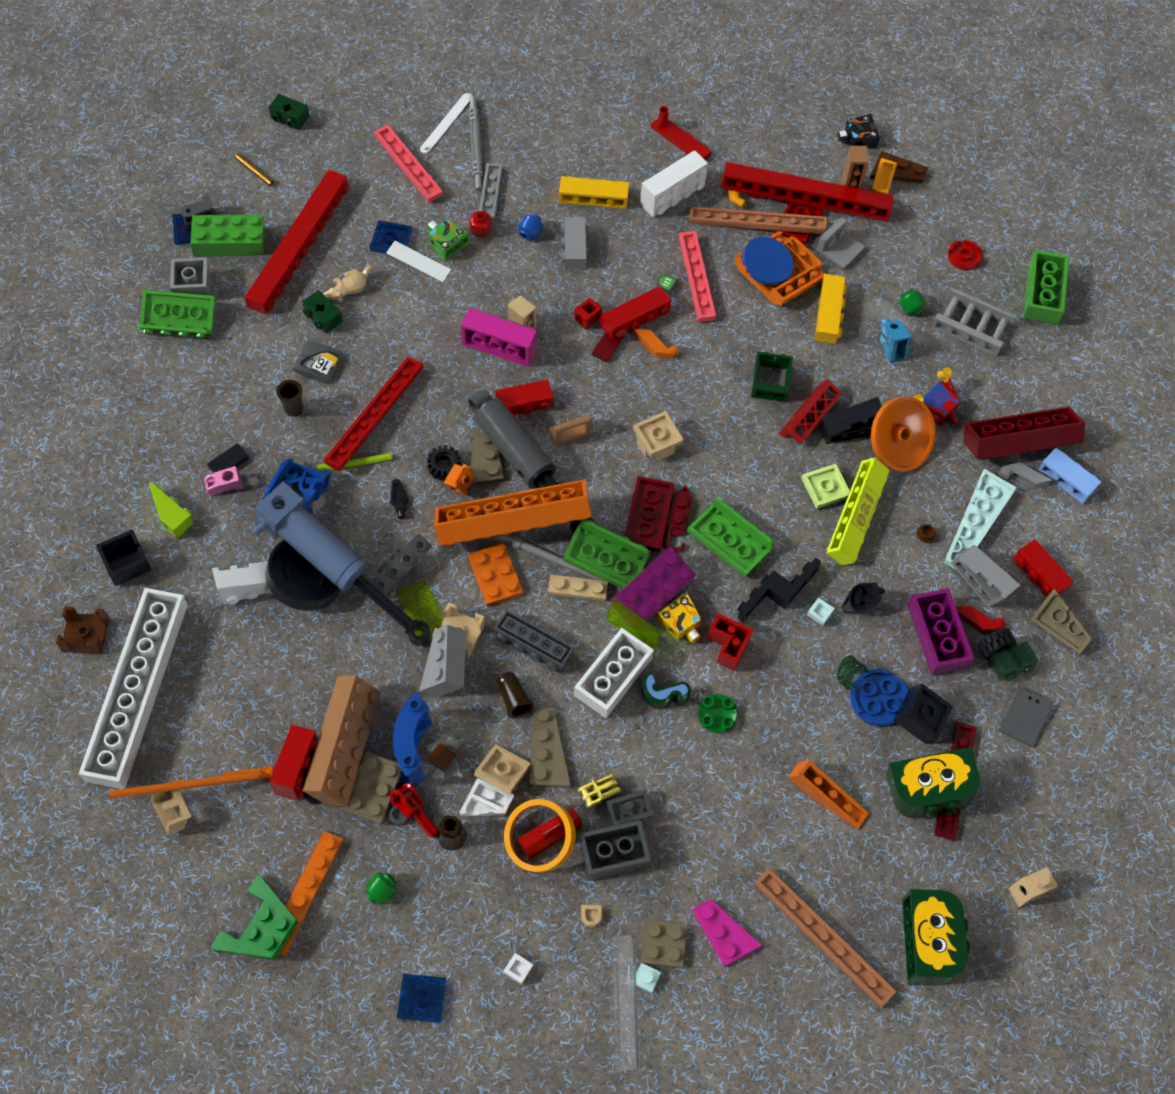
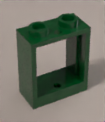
(771, 391)

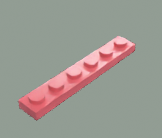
(408, 163)
(697, 276)

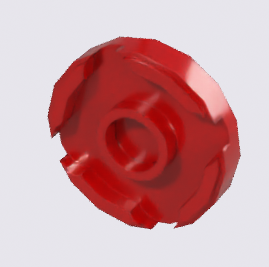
(959, 255)

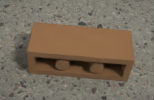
(855, 166)

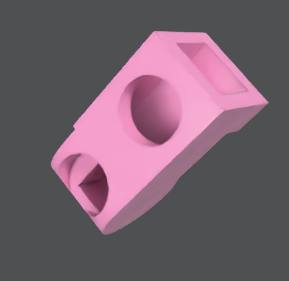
(223, 481)

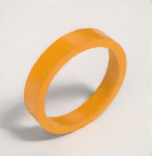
(569, 839)

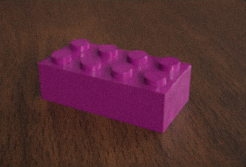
(655, 584)
(940, 631)

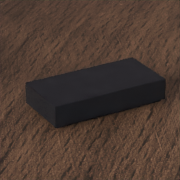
(232, 457)

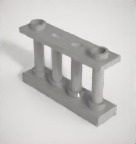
(967, 334)

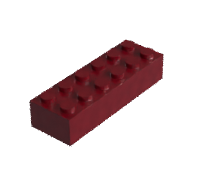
(1023, 433)

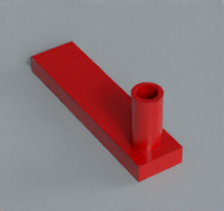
(677, 135)

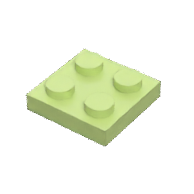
(826, 486)

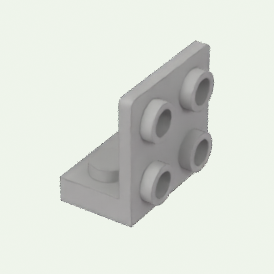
(838, 245)

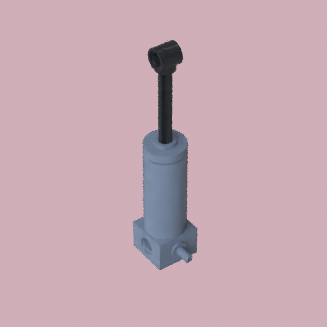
(284, 516)

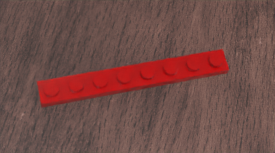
(373, 414)

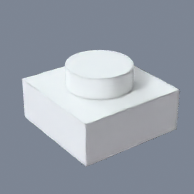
(518, 968)

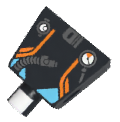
(860, 132)

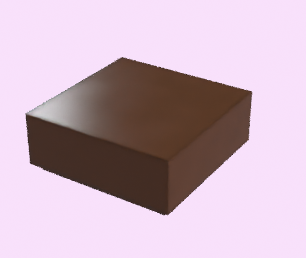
(441, 757)

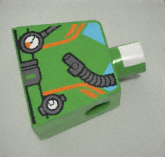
(447, 238)

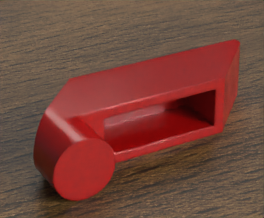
(979, 621)

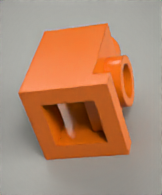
(459, 479)

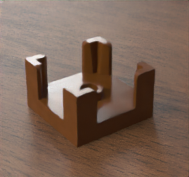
(83, 631)

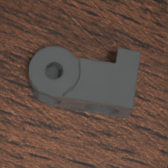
(201, 208)

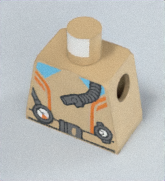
(1036, 885)

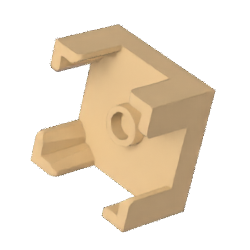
(472, 626)

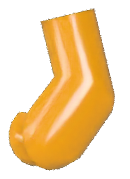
(734, 198)

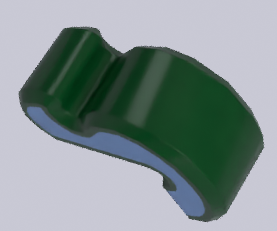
(664, 696)

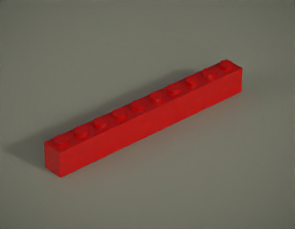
(807, 191)
(296, 242)

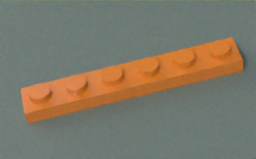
(311, 880)

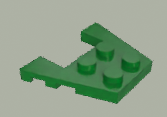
(266, 931)

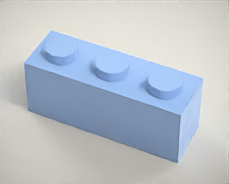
(1069, 475)

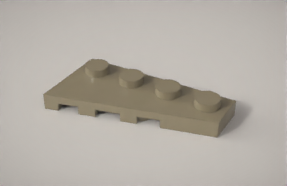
(547, 755)

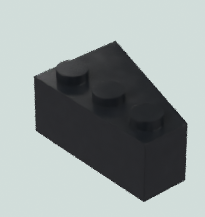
(850, 422)

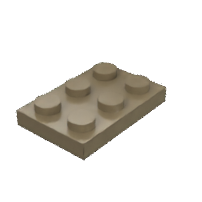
(372, 788)

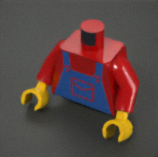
(942, 399)

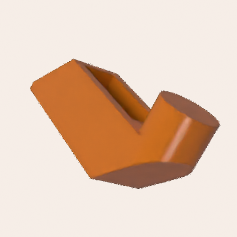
(655, 345)

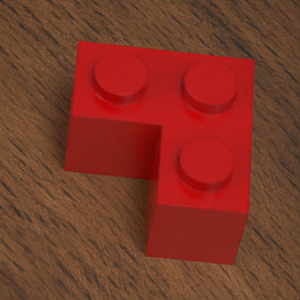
(733, 637)

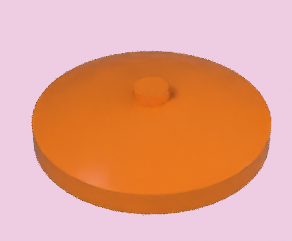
(903, 434)

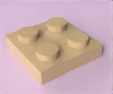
(502, 769)

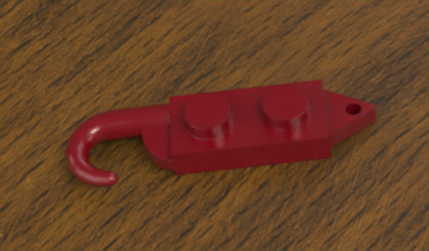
(678, 517)

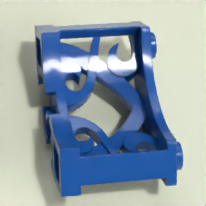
(316, 480)
(407, 732)

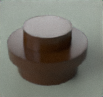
(926, 533)

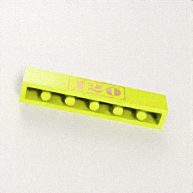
(858, 511)

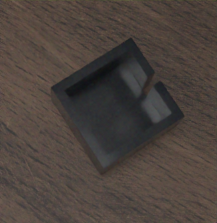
(123, 557)

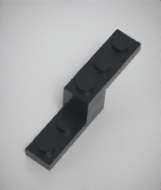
(778, 589)

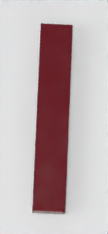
(963, 738)

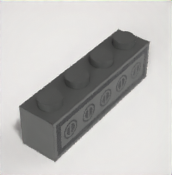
(533, 641)

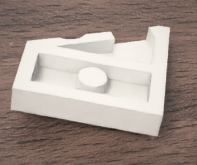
(486, 801)

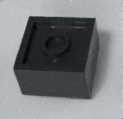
(923, 713)

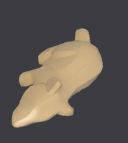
(352, 283)

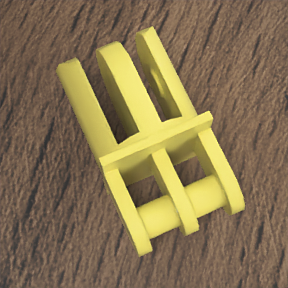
(602, 790)

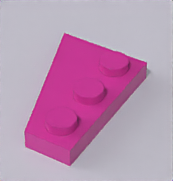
(724, 933)

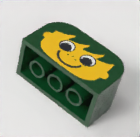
(934, 783)
(934, 937)

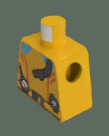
(680, 619)

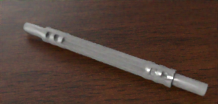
(475, 143)

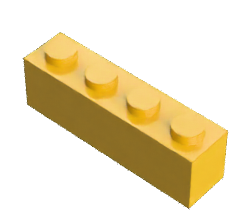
(593, 192)
(830, 308)

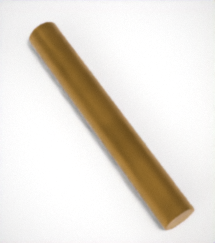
(254, 169)

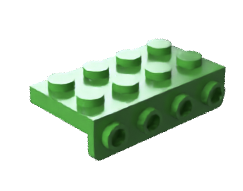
(177, 313)
(731, 537)
(605, 554)

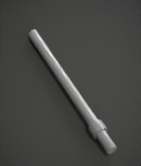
(518, 542)

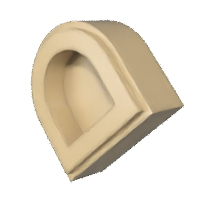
(591, 915)

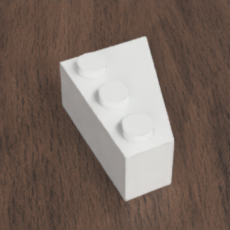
(241, 582)

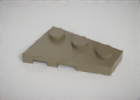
(1060, 622)

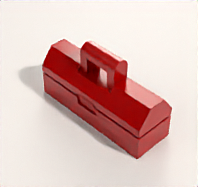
(546, 835)

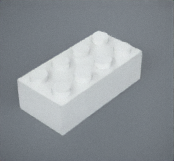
(673, 184)
(613, 672)

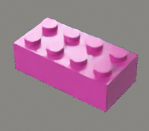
(499, 337)

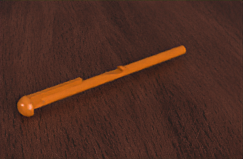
(228, 777)

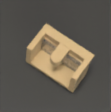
(171, 810)

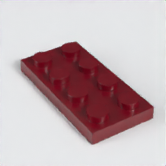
(649, 512)

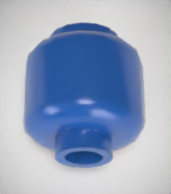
(530, 227)

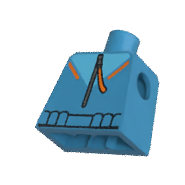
(895, 340)

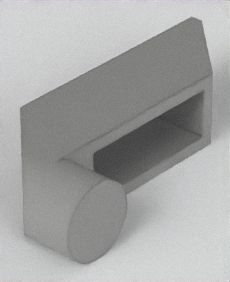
(1024, 474)

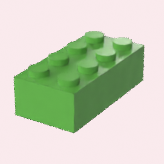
(228, 235)
(1046, 287)

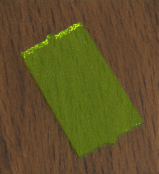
(420, 605)
(624, 618)

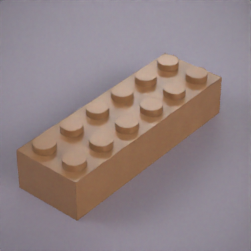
(341, 741)

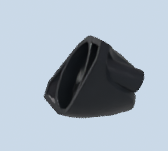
(863, 598)

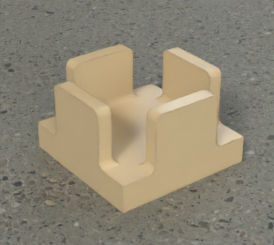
(657, 436)

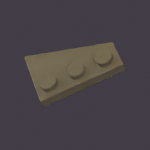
(485, 461)

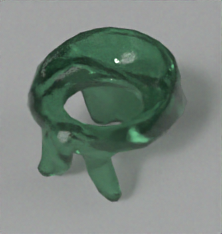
(847, 663)

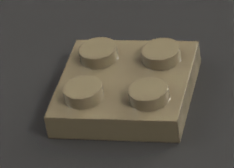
(663, 944)

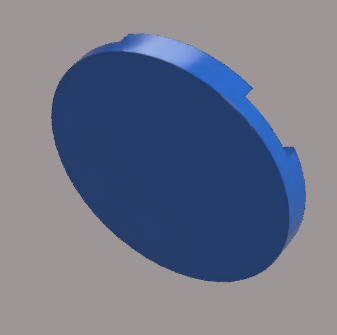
(767, 261)
(878, 697)

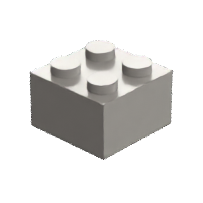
(190, 276)

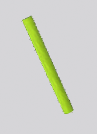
(360, 461)

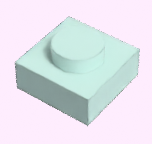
(820, 611)
(647, 978)

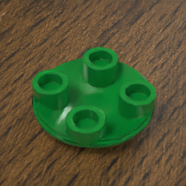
(717, 713)

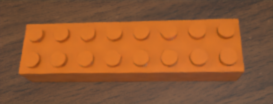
(512, 512)

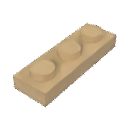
(577, 587)

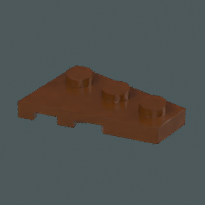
(905, 170)

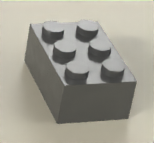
(614, 850)

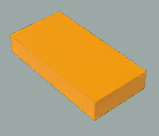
(884, 176)

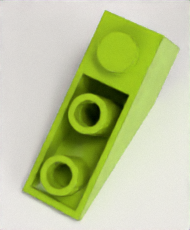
(170, 513)

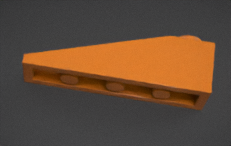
(827, 793)

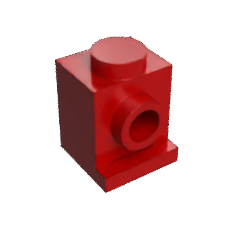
(587, 313)

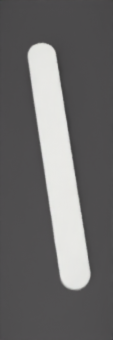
(445, 123)

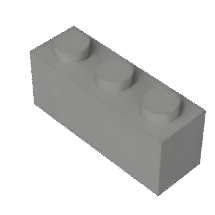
(574, 243)

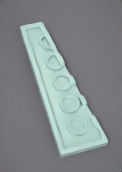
(982, 511)

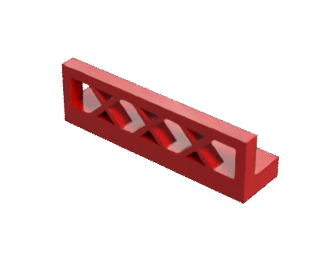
(805, 408)

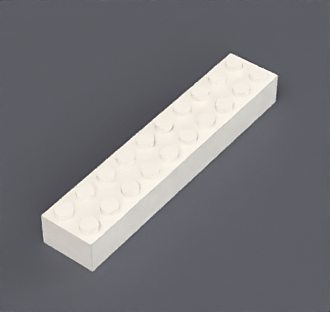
(133, 689)

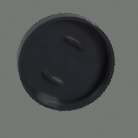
(297, 581)

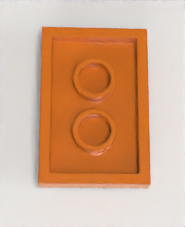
(495, 574)

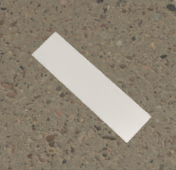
(418, 261)

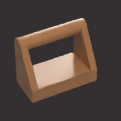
(570, 430)

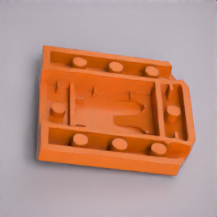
(805, 272)

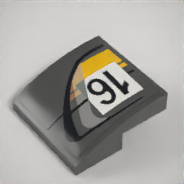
(317, 361)

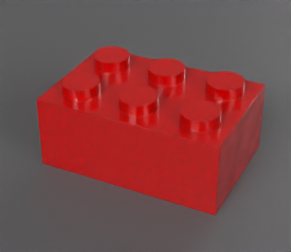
(294, 762)

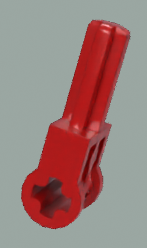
(411, 805)

